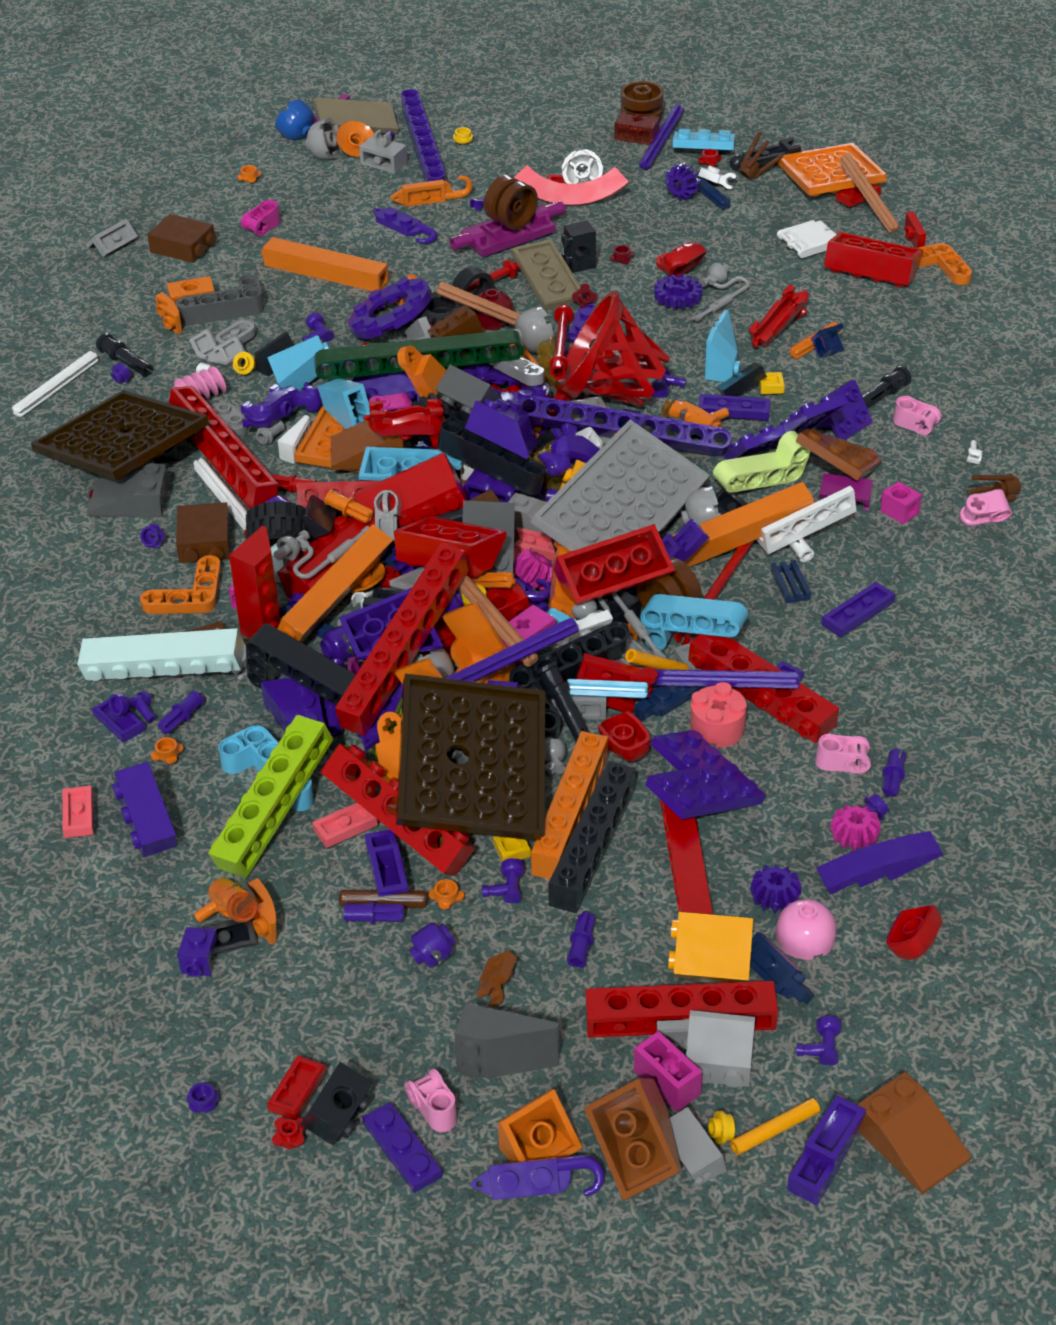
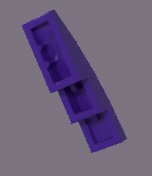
(682, 544)
(875, 861)

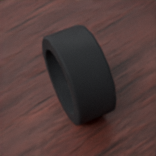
(469, 275)

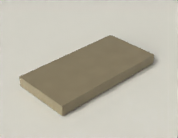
(373, 114)
(546, 273)

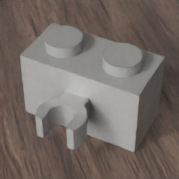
(383, 153)

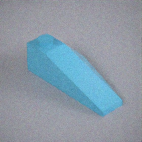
(721, 351)
(385, 462)

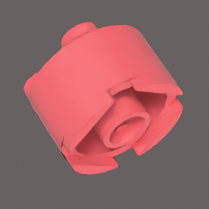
(718, 714)

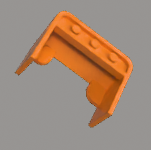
(473, 643)

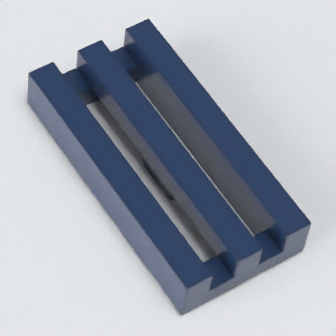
(793, 566)

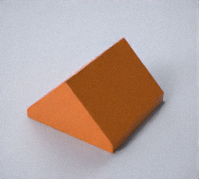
(538, 1131)

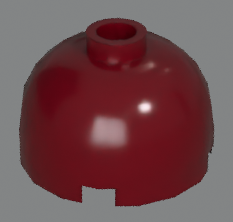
(497, 297)

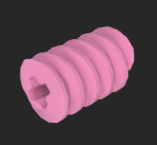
(204, 382)

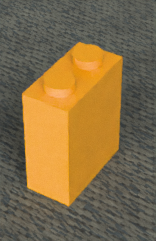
(711, 947)

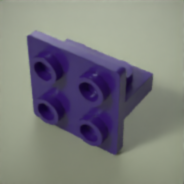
(850, 417)

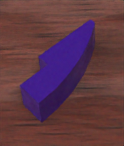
(385, 863)
(826, 1150)

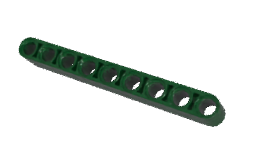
(384, 353)

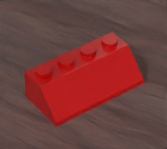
(872, 258)
(423, 490)
(342, 529)
(420, 540)
(613, 565)
(254, 583)

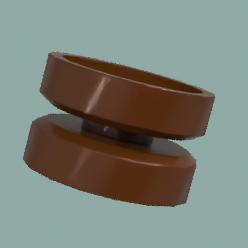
(642, 98)
(510, 202)
(679, 583)

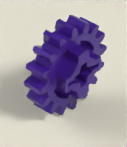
(677, 291)

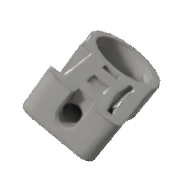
(386, 519)

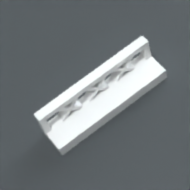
(814, 518)

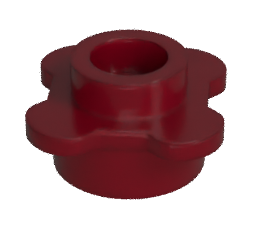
(622, 254)
(584, 290)

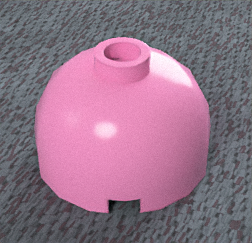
(806, 929)

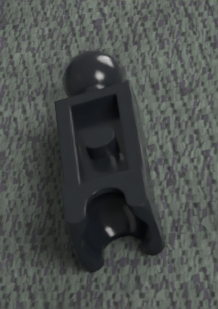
(784, 147)

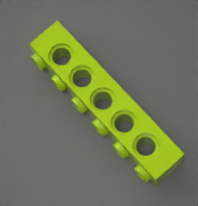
(270, 796)

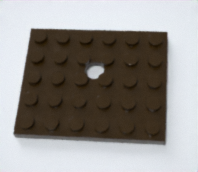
(96, 437)
(503, 737)

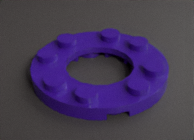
(368, 327)
(493, 375)

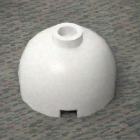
(581, 167)

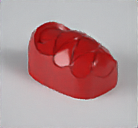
(683, 258)
(626, 736)
(914, 932)

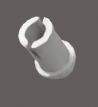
(266, 435)

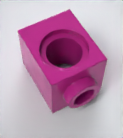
(900, 502)

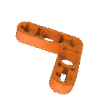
(943, 255)
(197, 594)

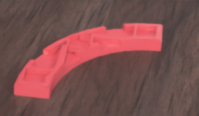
(574, 194)

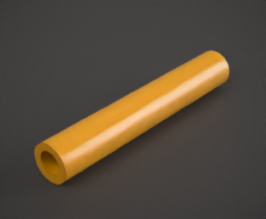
(653, 661)
(774, 1126)

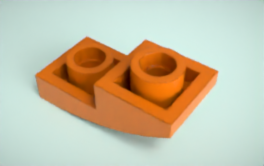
(168, 310)
(265, 915)

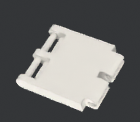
(807, 237)

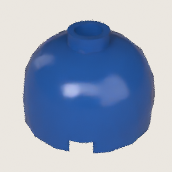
(295, 121)

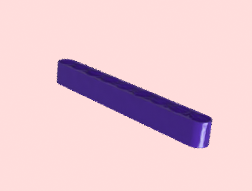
(421, 136)
(614, 417)

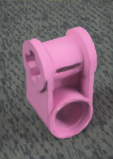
(913, 415)
(985, 508)
(841, 752)
(433, 1101)

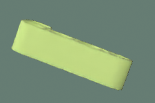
(764, 469)

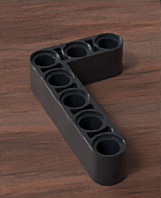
(489, 457)
(598, 639)
(275, 652)

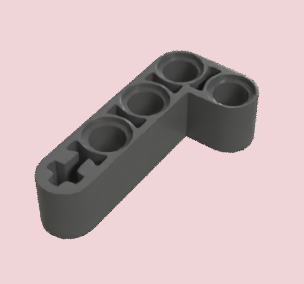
(224, 304)

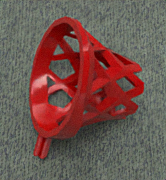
(615, 368)

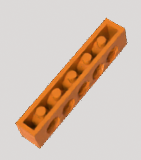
(569, 801)

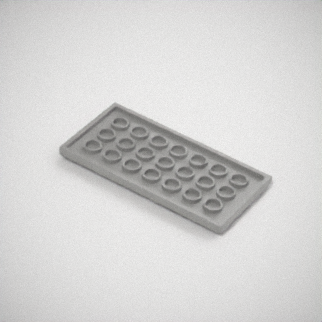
(620, 490)

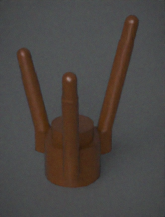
(749, 167)
(1008, 483)

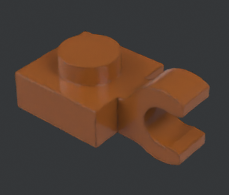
(496, 973)

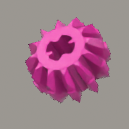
(533, 566)
(855, 827)

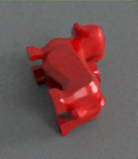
(779, 316)
(407, 421)

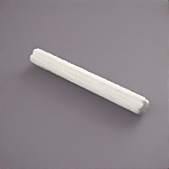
(54, 384)
(221, 491)

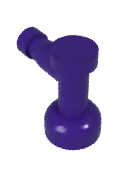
(315, 322)
(661, 385)
(120, 704)
(512, 870)
(828, 1028)

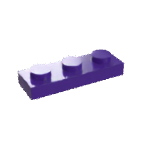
(737, 406)
(858, 609)
(402, 1147)

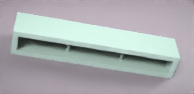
(161, 654)

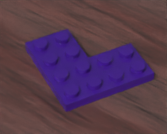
(807, 418)
(703, 780)

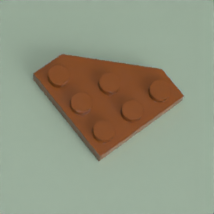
(846, 456)

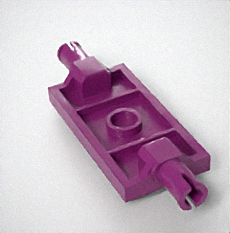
(494, 237)

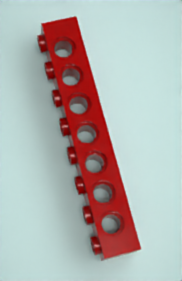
(227, 451)
(402, 639)

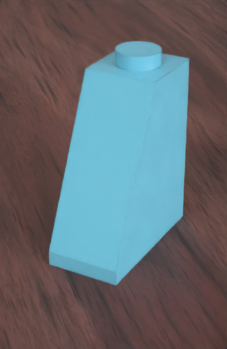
(296, 364)
(345, 401)

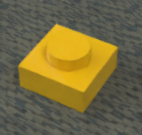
(772, 383)
(511, 848)

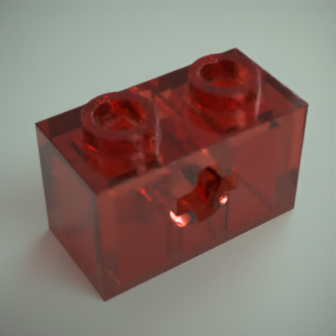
(636, 128)

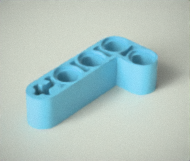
(691, 615)
(253, 748)

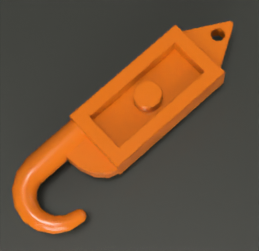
(430, 192)

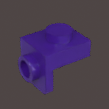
(197, 951)

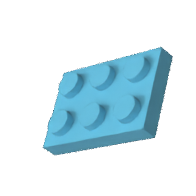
(704, 139)

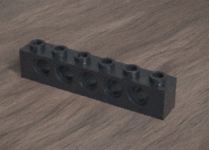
(591, 837)

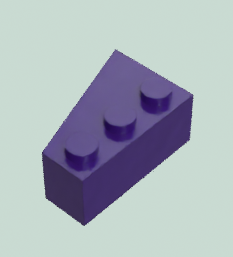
(289, 698)
(144, 809)

